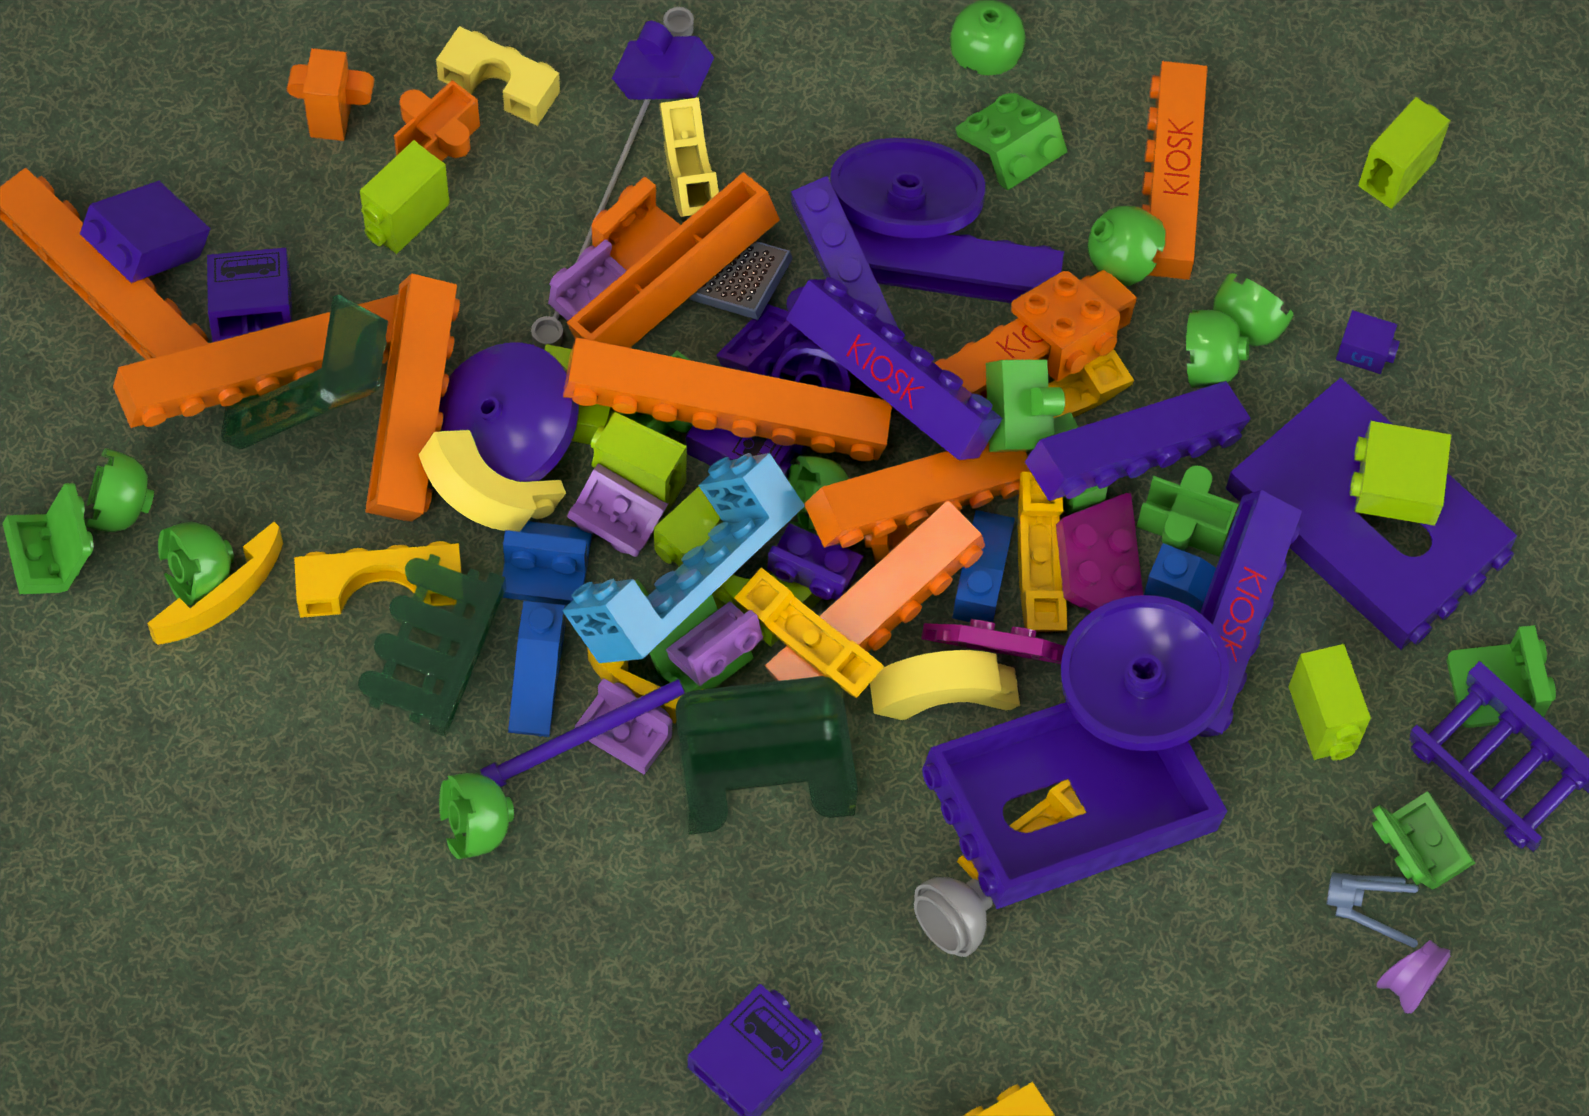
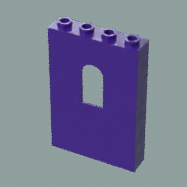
(1313, 469)
(1130, 799)

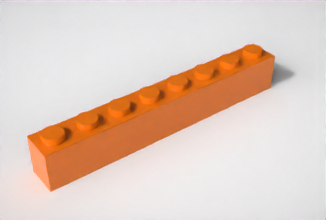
(131, 309)
(229, 368)
(727, 400)

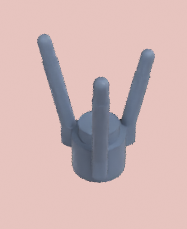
(1348, 891)

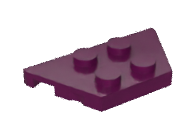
(1099, 554)
(981, 636)

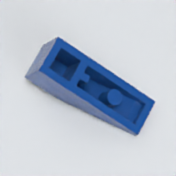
(1181, 577)
(982, 581)
(537, 668)

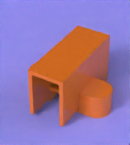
(329, 92)
(439, 123)

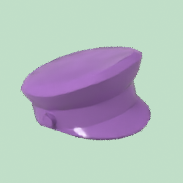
(1415, 974)

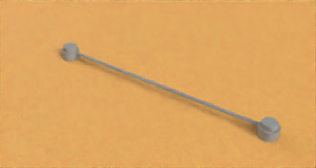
(549, 329)

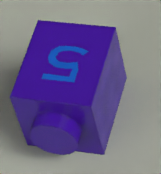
(1368, 342)

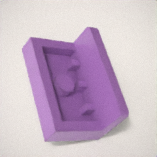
(584, 280)
(617, 511)
(716, 643)
(635, 741)

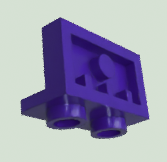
(761, 343)
(804, 560)

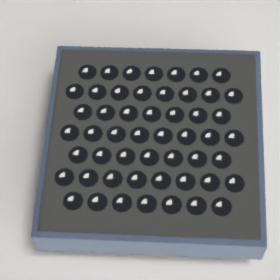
(746, 281)

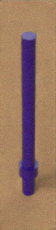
(583, 733)

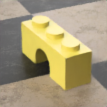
(474, 58)

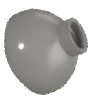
(952, 913)

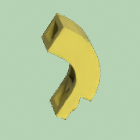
(687, 156)
(480, 492)
(941, 679)

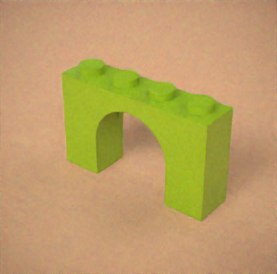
(688, 528)

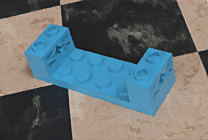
(627, 625)

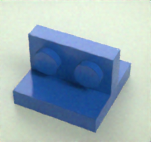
(545, 562)

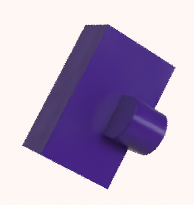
(662, 65)

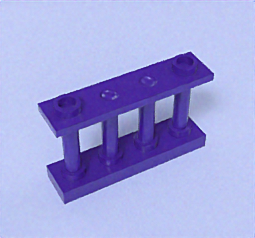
(1514, 717)

